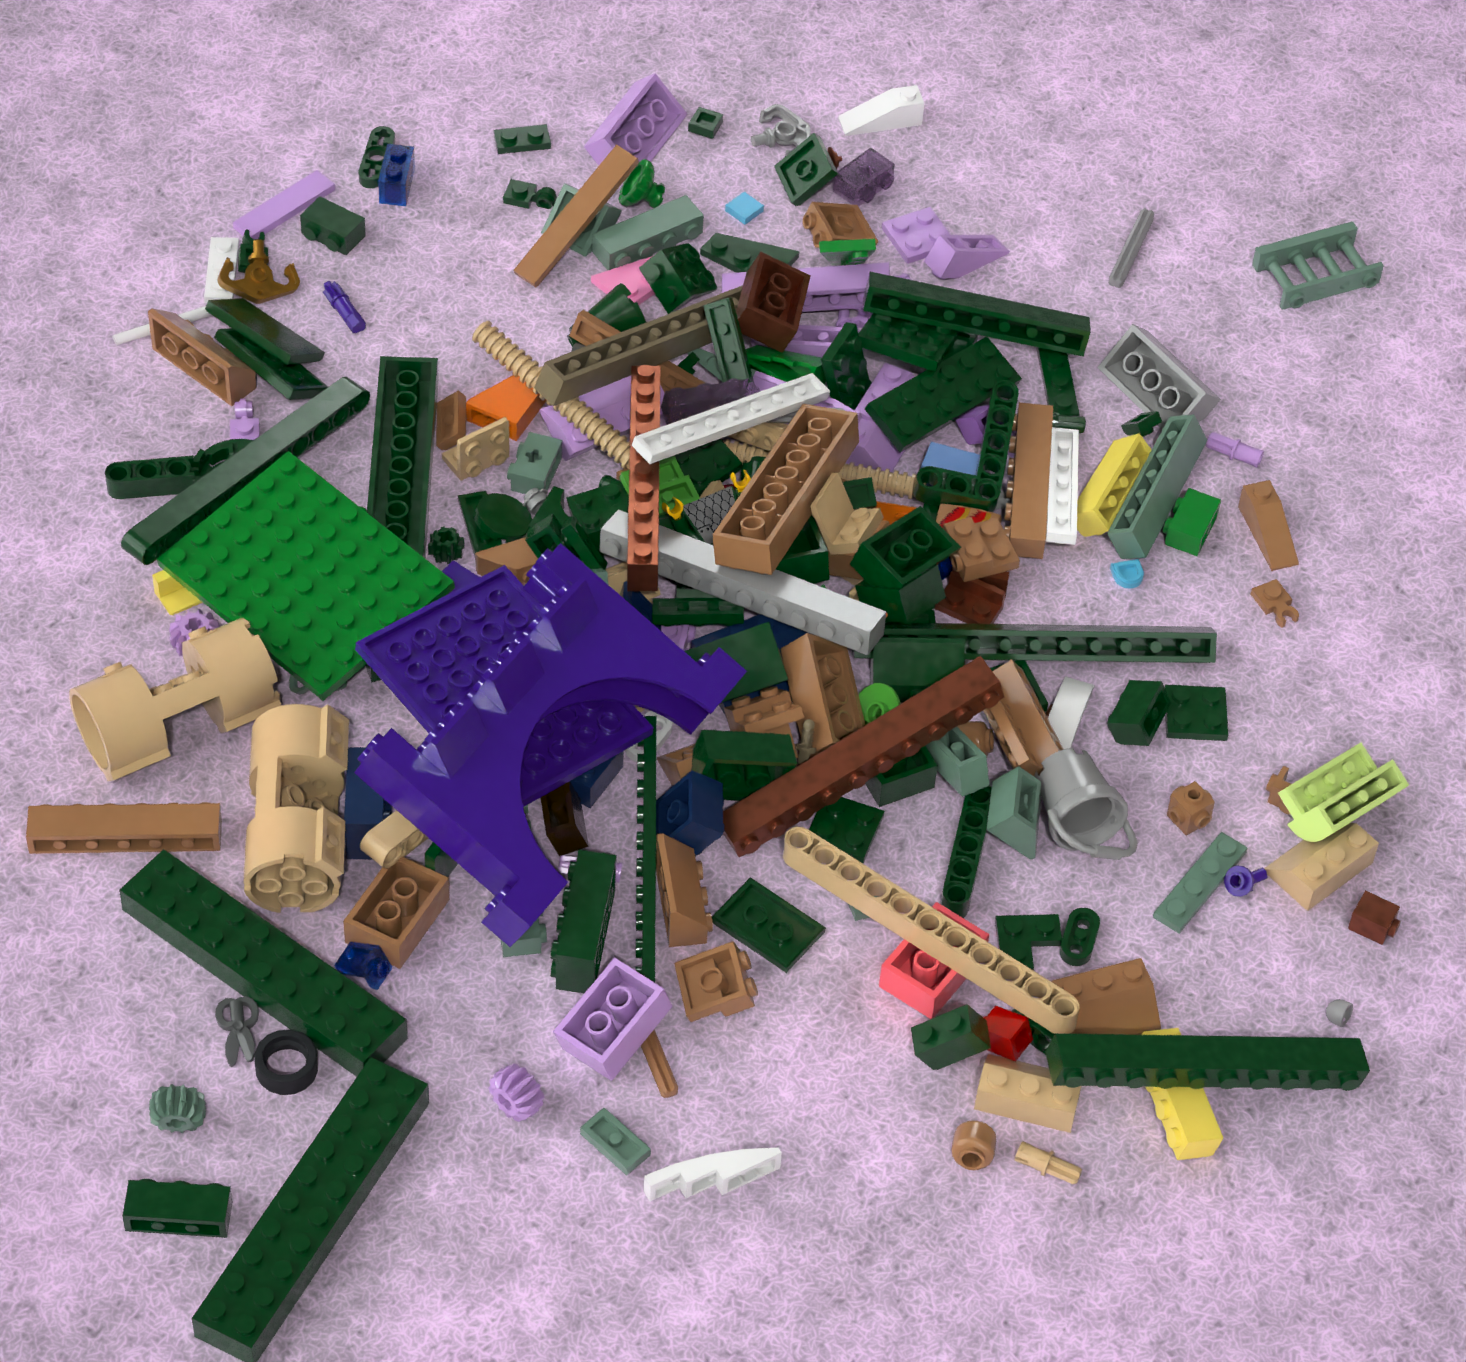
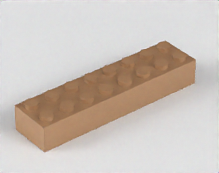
(783, 488)

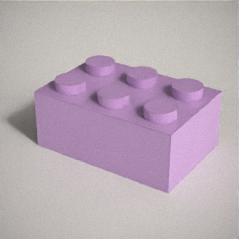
(613, 1019)

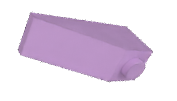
(961, 254)

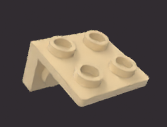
(479, 450)
(839, 523)

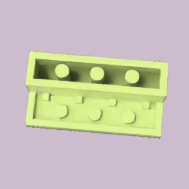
(1339, 793)

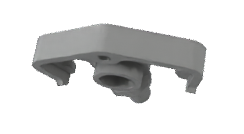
(787, 132)

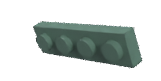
(1199, 882)

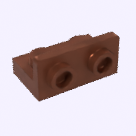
(971, 600)

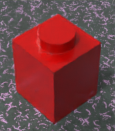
(1008, 1033)

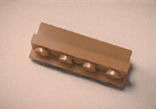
(1021, 721)

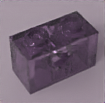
(864, 177)

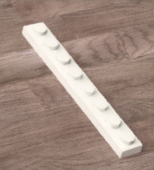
(729, 418)

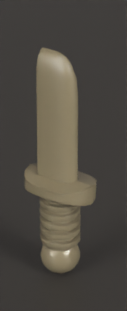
(806, 747)

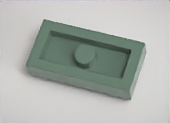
(615, 1141)

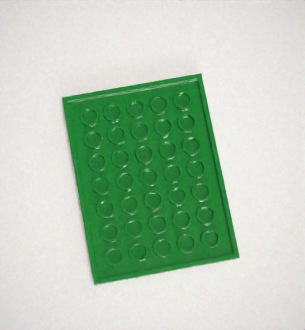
(303, 572)

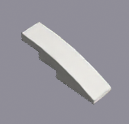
(724, 1169)

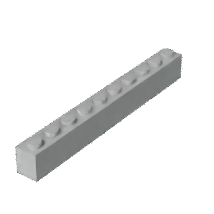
(774, 595)

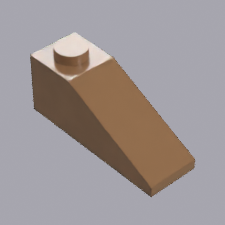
(1268, 524)

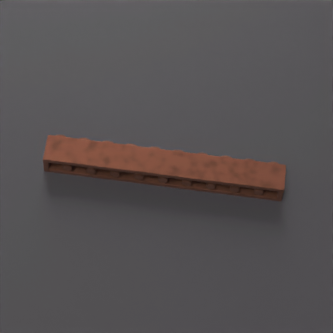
(643, 483)
(861, 756)

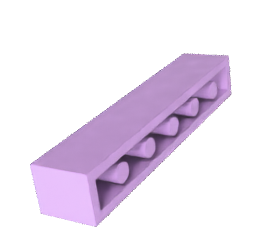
(828, 286)

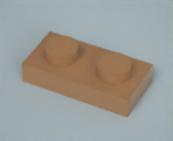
(451, 420)

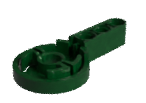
(166, 475)

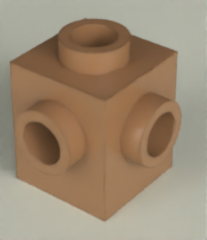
(1190, 807)

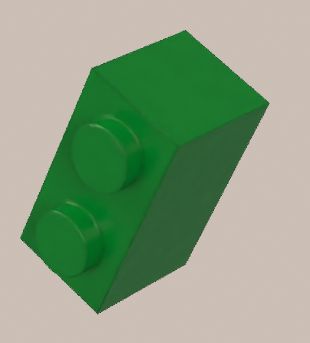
(1192, 521)

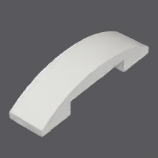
(1069, 709)

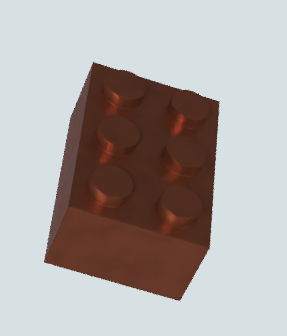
(772, 301)

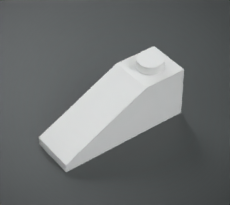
(887, 111)

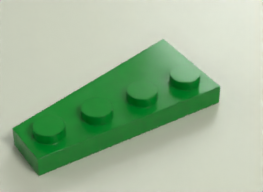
(847, 251)

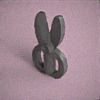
(239, 1029)

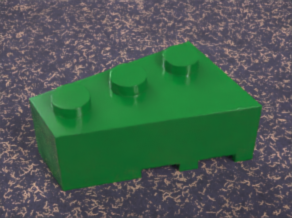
(784, 365)

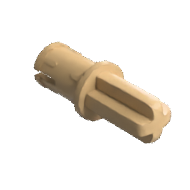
(1047, 1163)

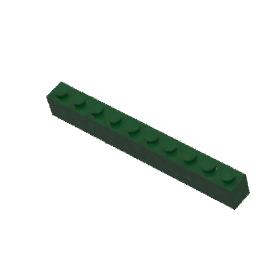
(1206, 1061)

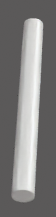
(144, 330)

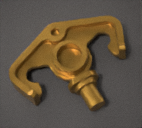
(258, 281)

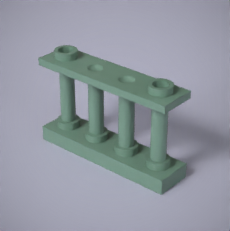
(1318, 245)

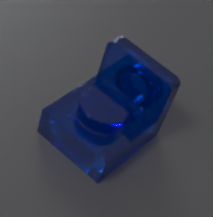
(365, 962)

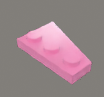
(629, 276)

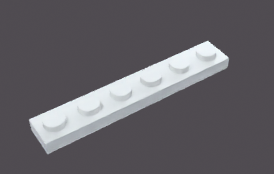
(1063, 487)

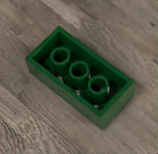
(583, 921)

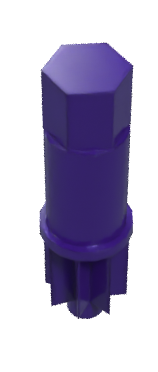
(340, 301)

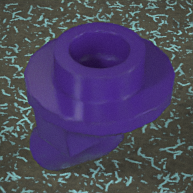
(1243, 880)

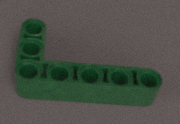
(989, 459)

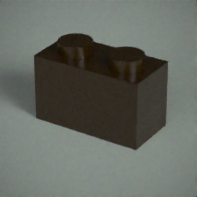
(564, 819)

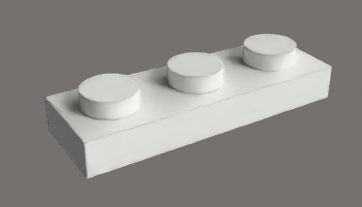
(219, 250)

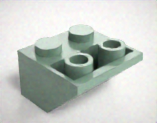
(1016, 810)

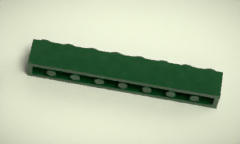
(976, 314)

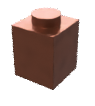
(1375, 918)

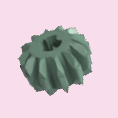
(177, 1108)

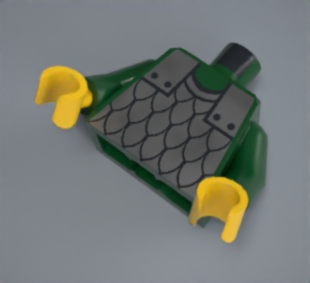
(704, 515)

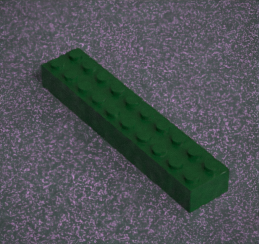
(404, 447)
(262, 963)
(310, 1211)

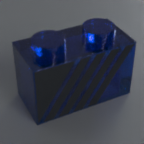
(396, 175)

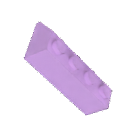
(638, 122)
(610, 401)
(873, 445)

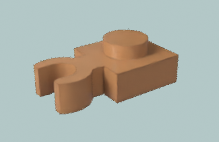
(1274, 598)

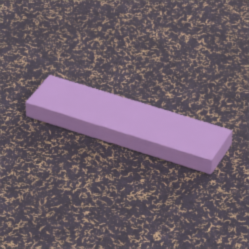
(284, 205)

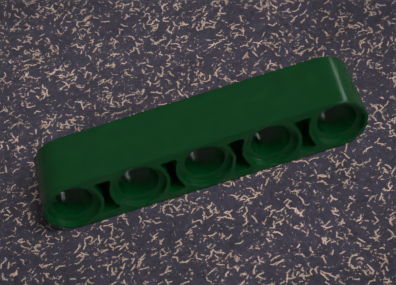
(971, 838)

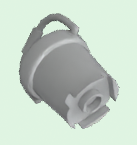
(1083, 806)

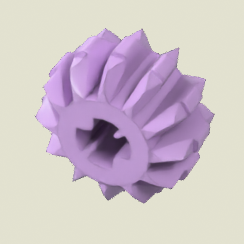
(188, 623)
(516, 1092)

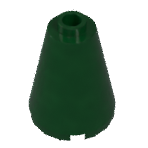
(616, 311)

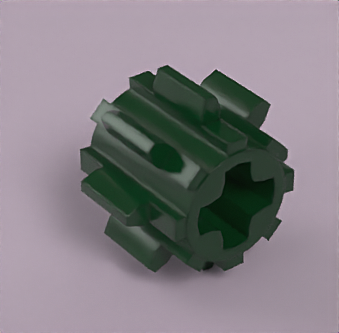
(446, 545)

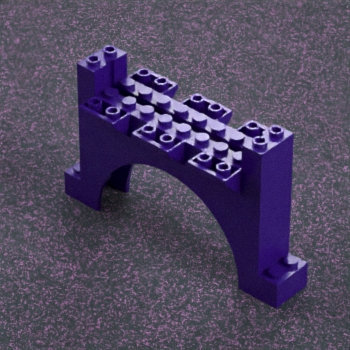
(468, 769)

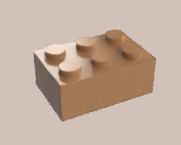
(398, 909)

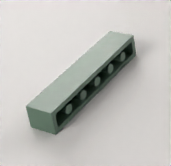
(1157, 487)

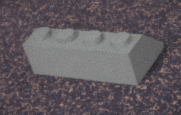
(1156, 378)

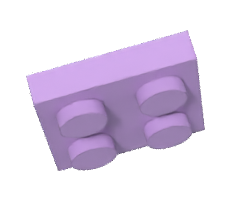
(914, 233)

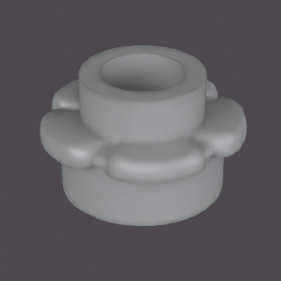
(534, 499)

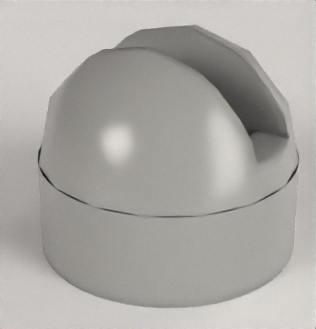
(1338, 1010)

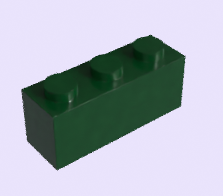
(177, 1208)

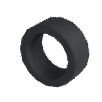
(290, 1083)

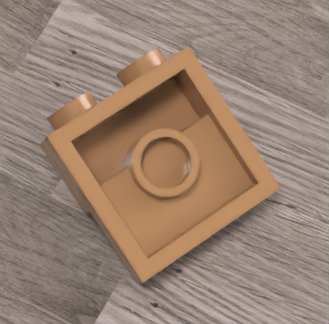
(836, 222)
(983, 548)
(762, 712)
(716, 982)

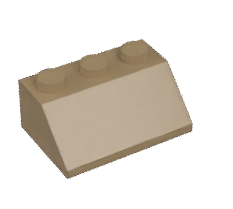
(1319, 868)
(1025, 1094)

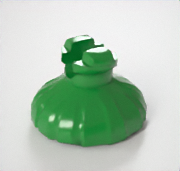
(641, 186)

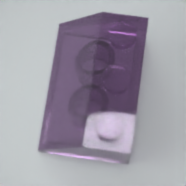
(683, 403)

